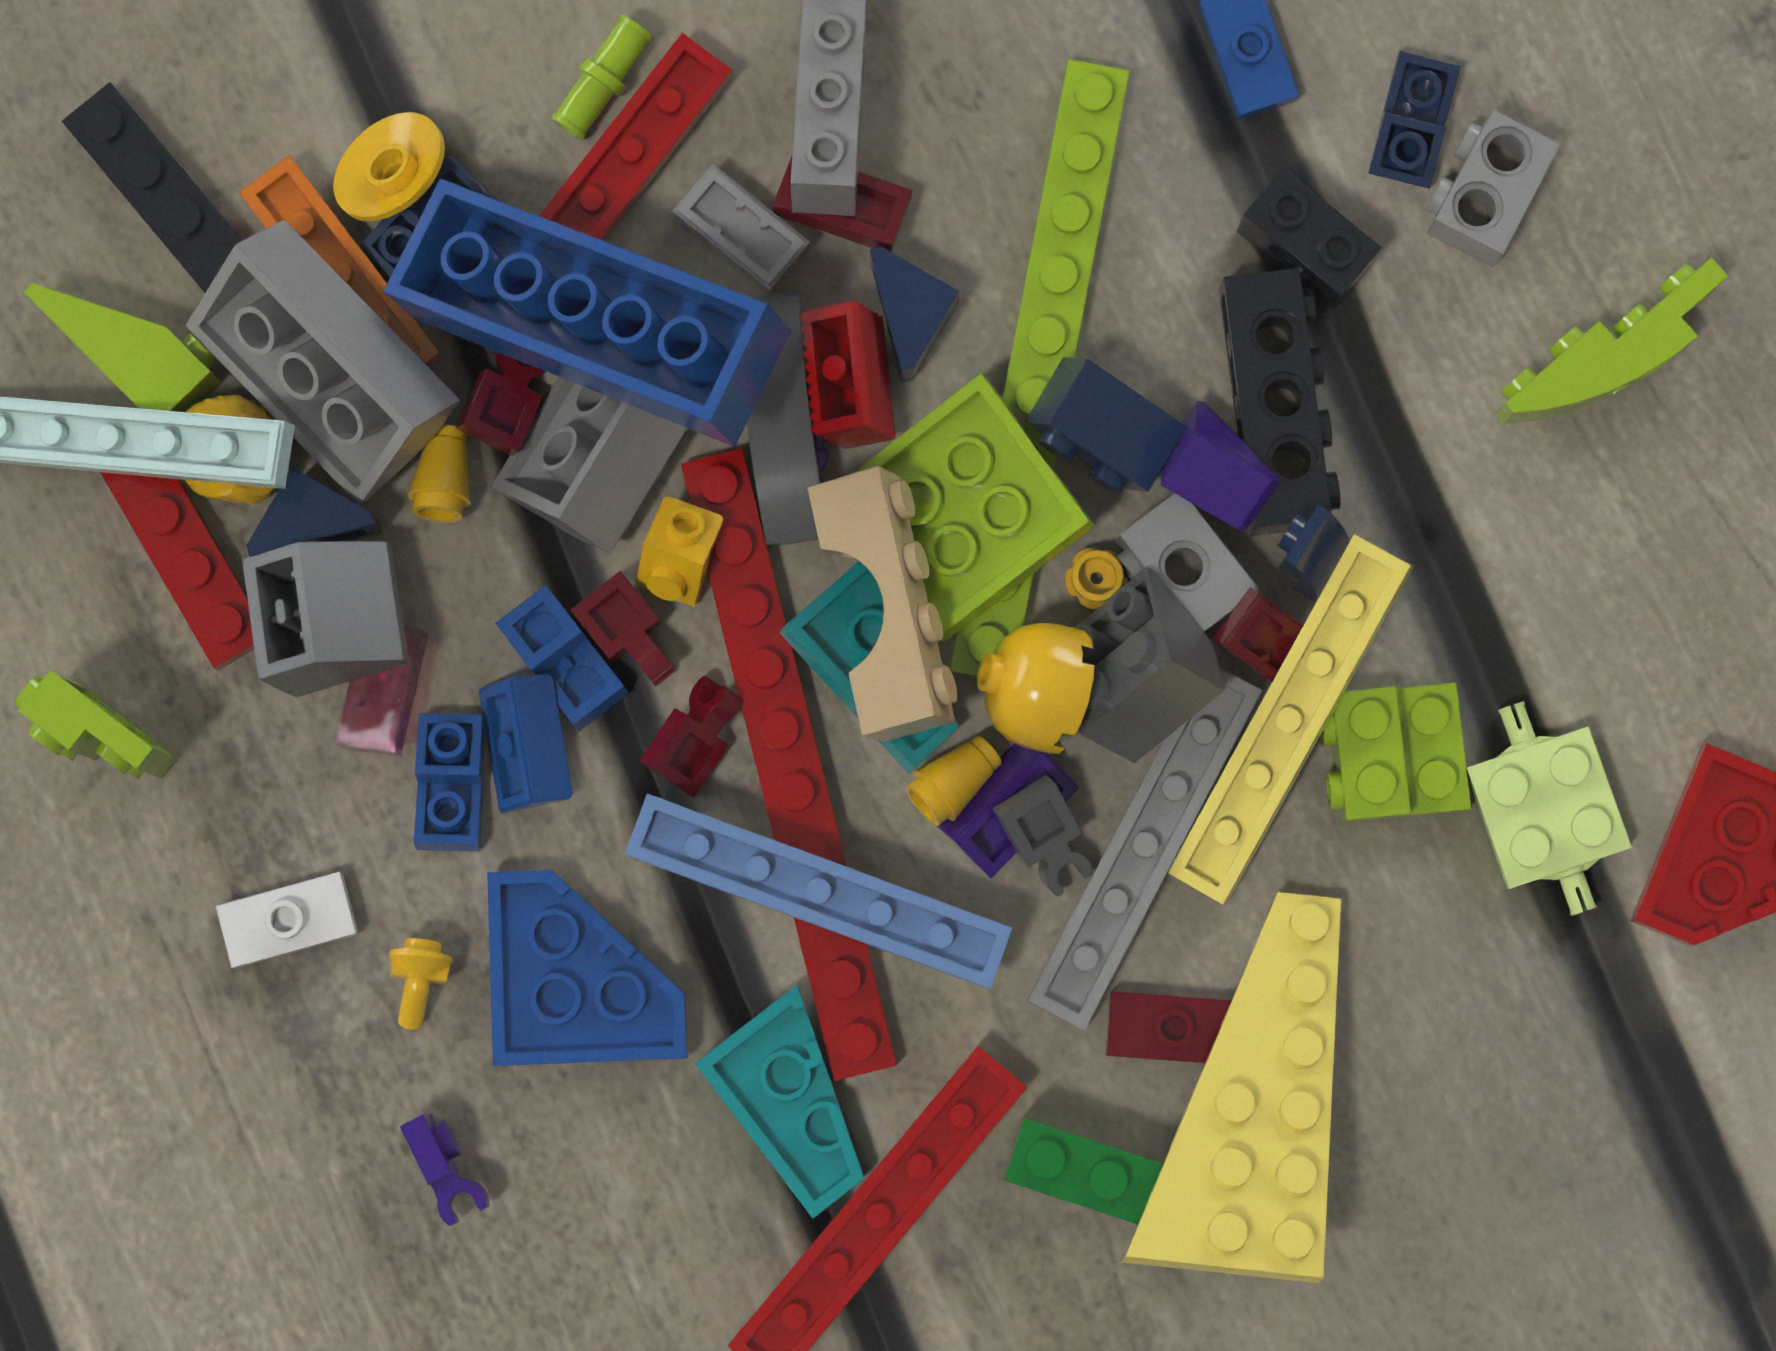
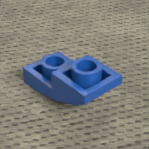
(449, 782)

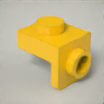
(678, 551)

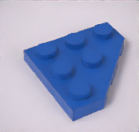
(571, 981)

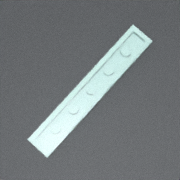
(145, 442)

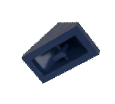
(913, 307)
(310, 514)

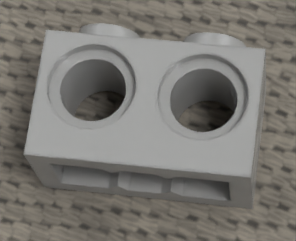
(1500, 192)

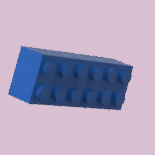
(588, 311)

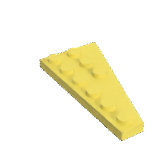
(1254, 1142)

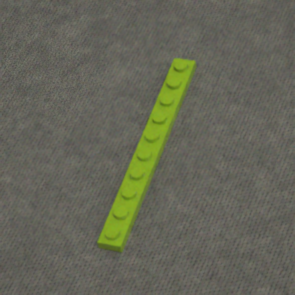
(1054, 289)

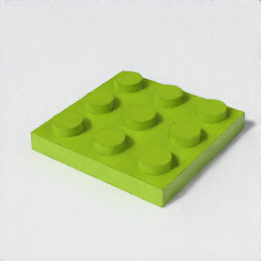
(982, 502)

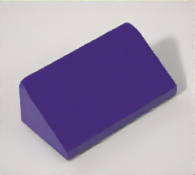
(977, 827)

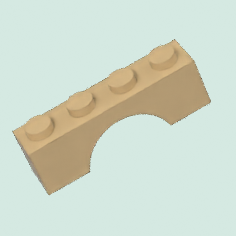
(902, 680)

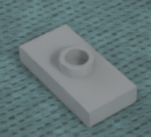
(741, 228)

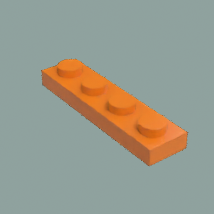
(289, 196)

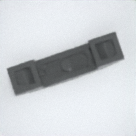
(781, 436)

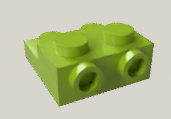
(77, 722)
(1396, 753)

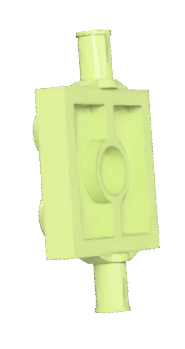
(1548, 808)

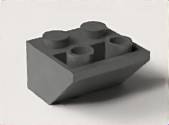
(324, 614)
(1148, 668)

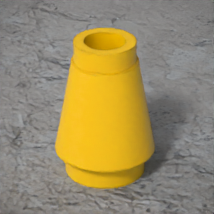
(442, 478)
(952, 780)

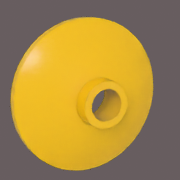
(389, 166)

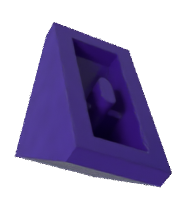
(1217, 470)

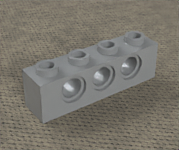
(828, 106)

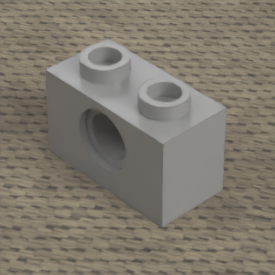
(1180, 529)

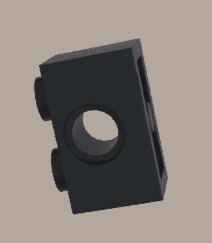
(1307, 233)

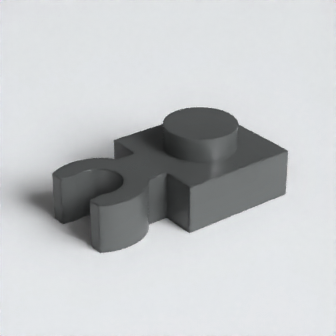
(1040, 829)

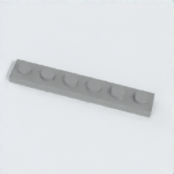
(1140, 856)

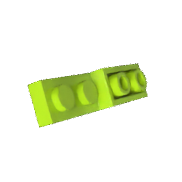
(1599, 365)

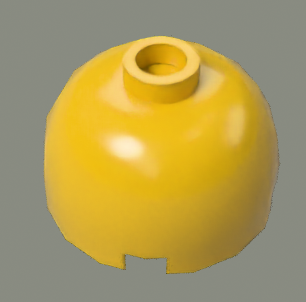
(1037, 685)

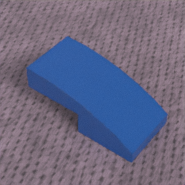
(556, 646)

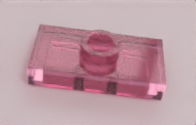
(381, 704)

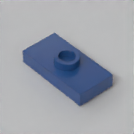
(1248, 55)

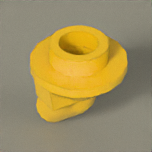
(420, 966)

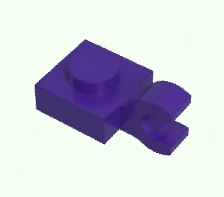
(434, 1152)

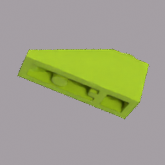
(133, 352)

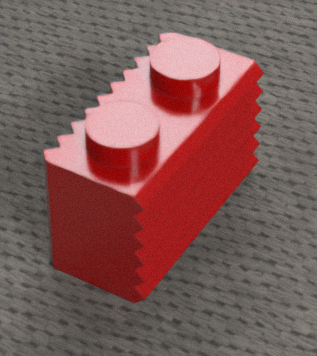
(848, 375)

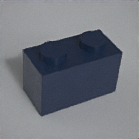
(1104, 425)

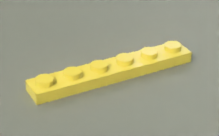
(1290, 719)

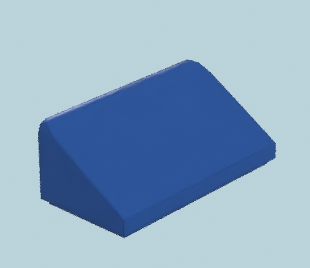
(525, 742)

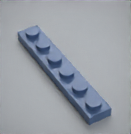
(818, 891)

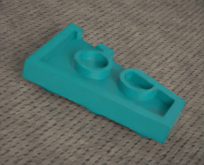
(838, 635)
(786, 1102)

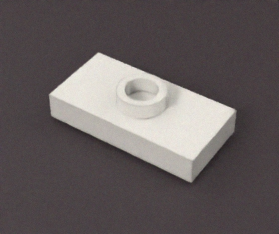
(287, 920)

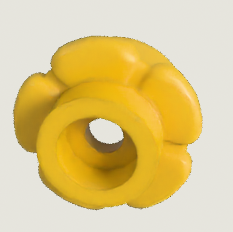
(1084, 565)

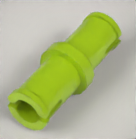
(601, 77)

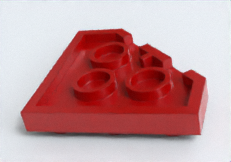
(1716, 852)

